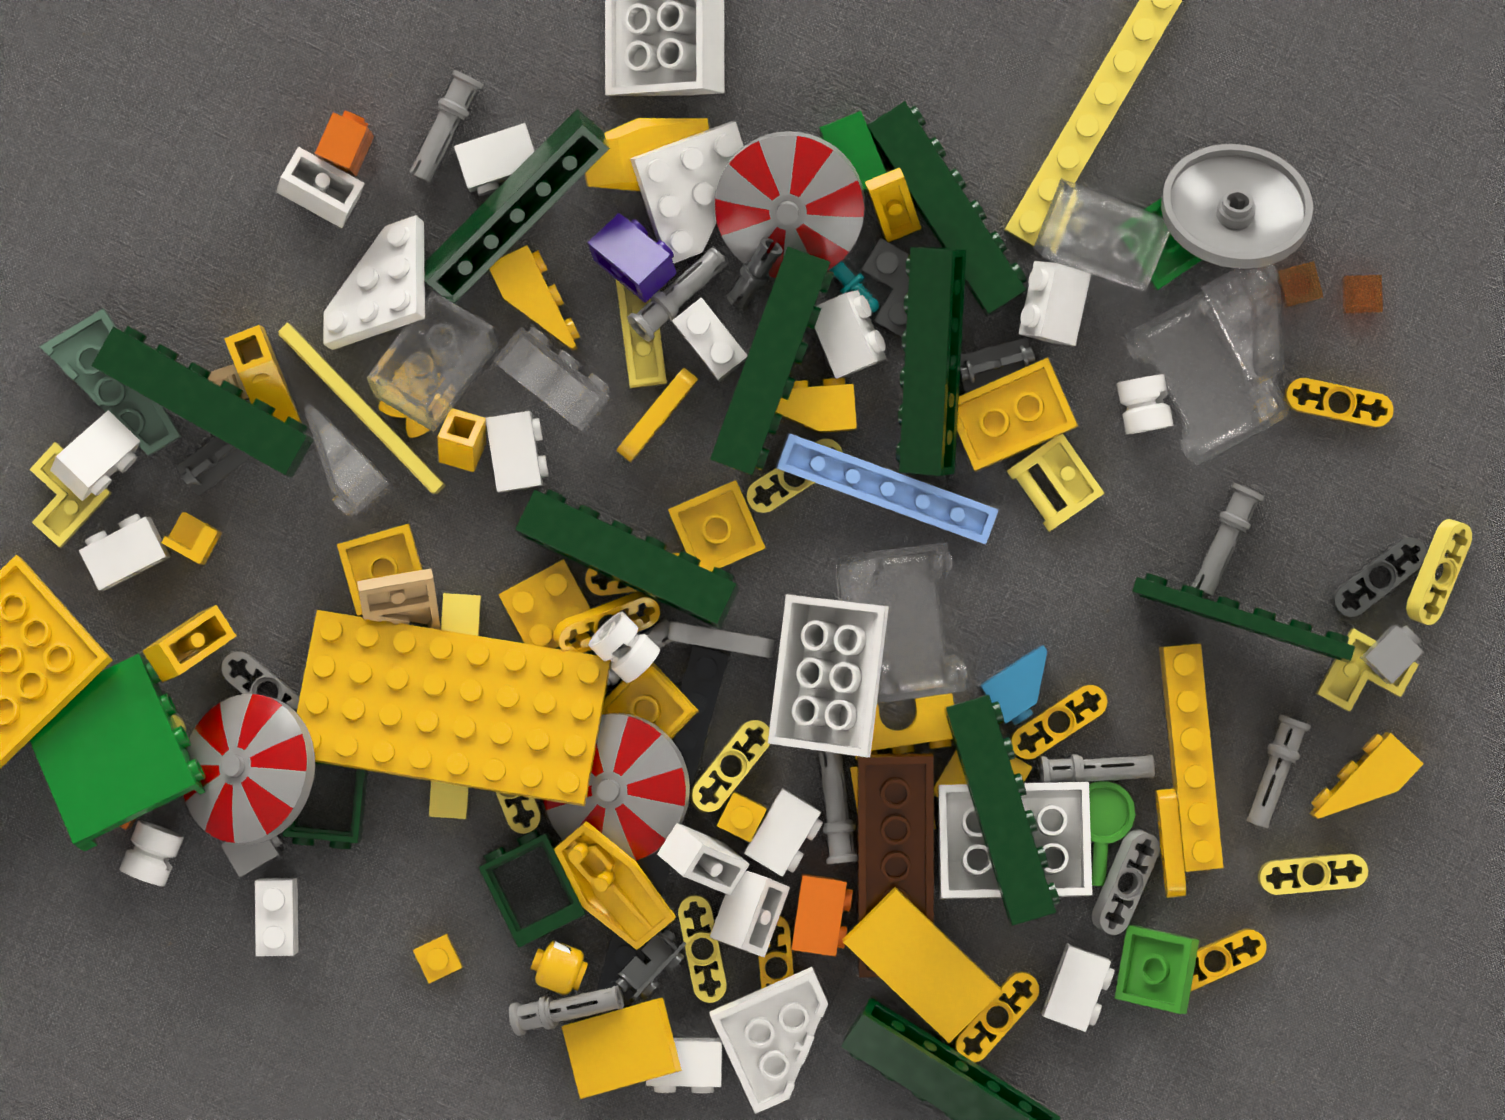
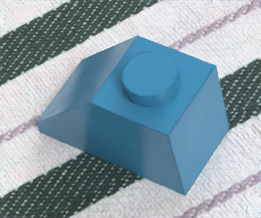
(1018, 686)

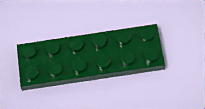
(1228, 612)

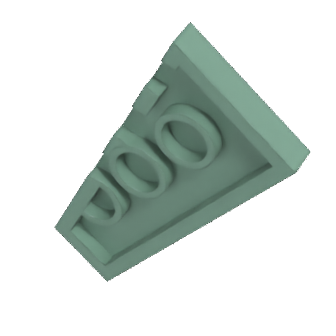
(75, 353)

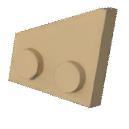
(400, 598)

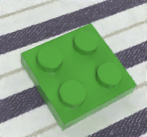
(1156, 969)

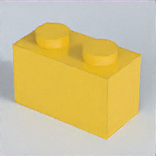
(189, 643)

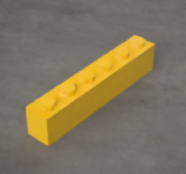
(1191, 755)

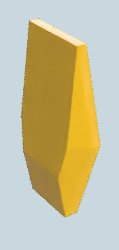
(633, 139)
(612, 886)

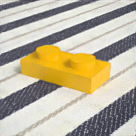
(893, 205)

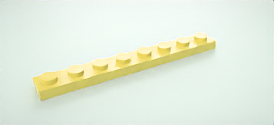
(1093, 113)

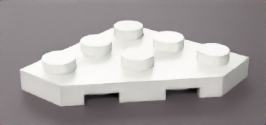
(682, 185)
(382, 289)
(771, 1035)

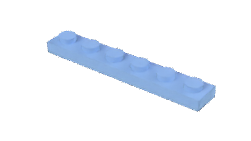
(886, 488)

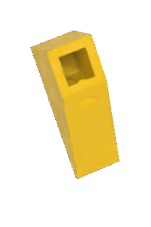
(525, 289)
(260, 371)
(821, 407)
(1376, 774)

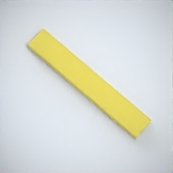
(361, 409)
(459, 615)

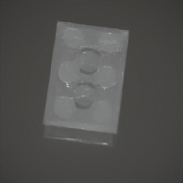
(433, 362)
(554, 378)

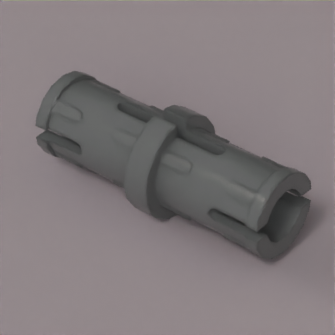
(754, 273)

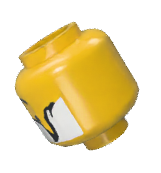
(559, 967)

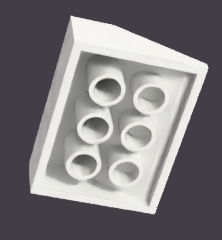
(664, 47)
(828, 675)
(1062, 827)

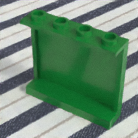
(115, 752)

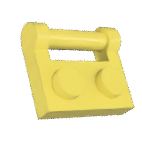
(1065, 473)

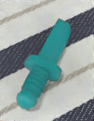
(852, 283)

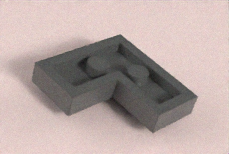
(888, 266)

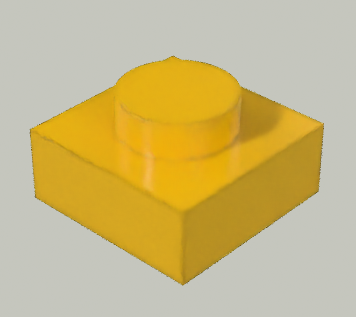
(438, 958)

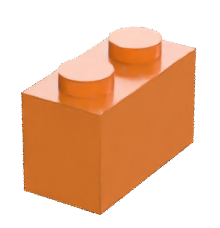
(345, 142)
(820, 915)

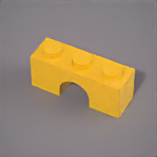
(928, 726)

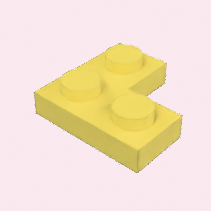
(66, 511)
(1346, 680)

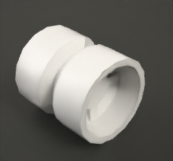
(1145, 404)
(633, 656)
(151, 853)

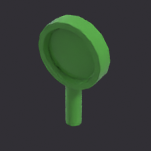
(1110, 820)

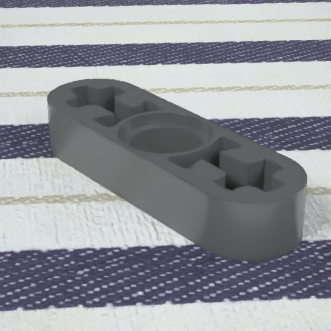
(1363, 601)

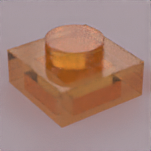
(1300, 284)
(1362, 294)

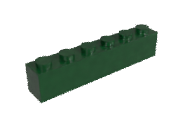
(515, 206)
(946, 208)
(931, 360)
(770, 361)
(202, 401)
(628, 559)
(1000, 809)
(935, 1070)

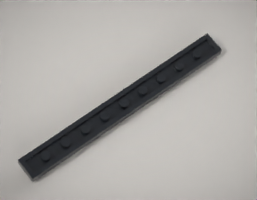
(701, 687)

